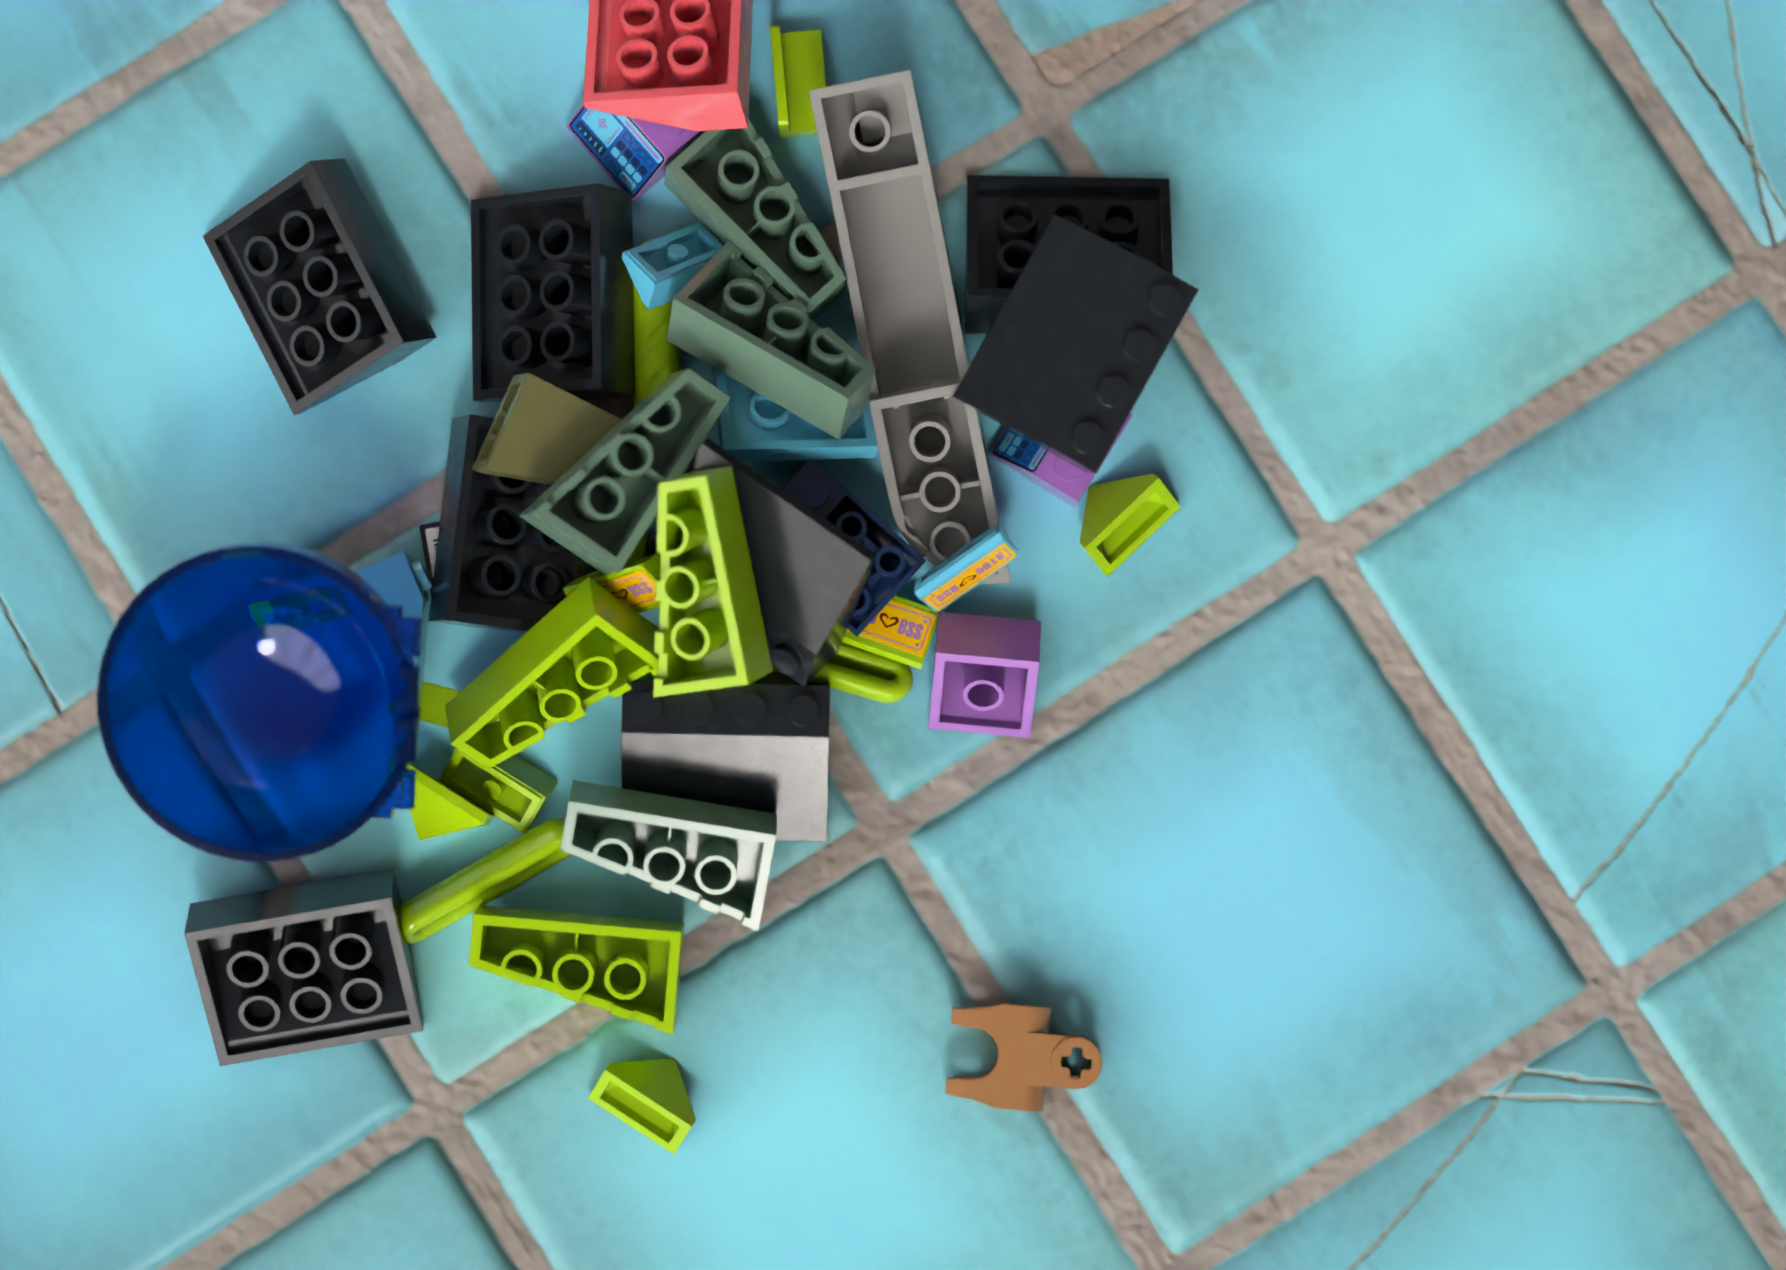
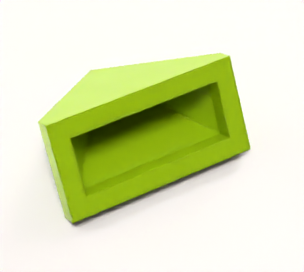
(1122, 517)
(442, 809)
(647, 1098)

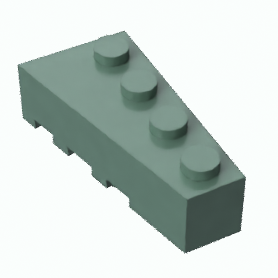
(744, 198)
(769, 343)
(612, 490)
(676, 845)

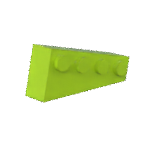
(706, 588)
(552, 673)
(586, 958)

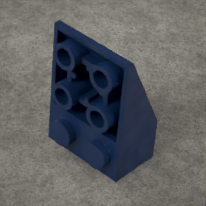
(894, 557)

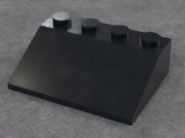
(1013, 211)
(318, 284)
(553, 291)
(1075, 344)
(488, 559)
(801, 567)
(735, 749)
(304, 967)

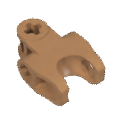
(1026, 1057)

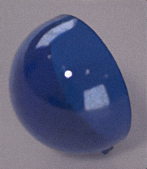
(262, 702)

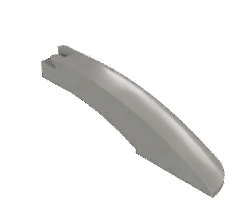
(906, 312)

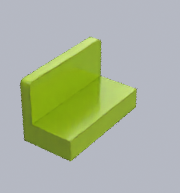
(797, 69)

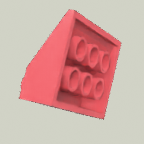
(670, 61)

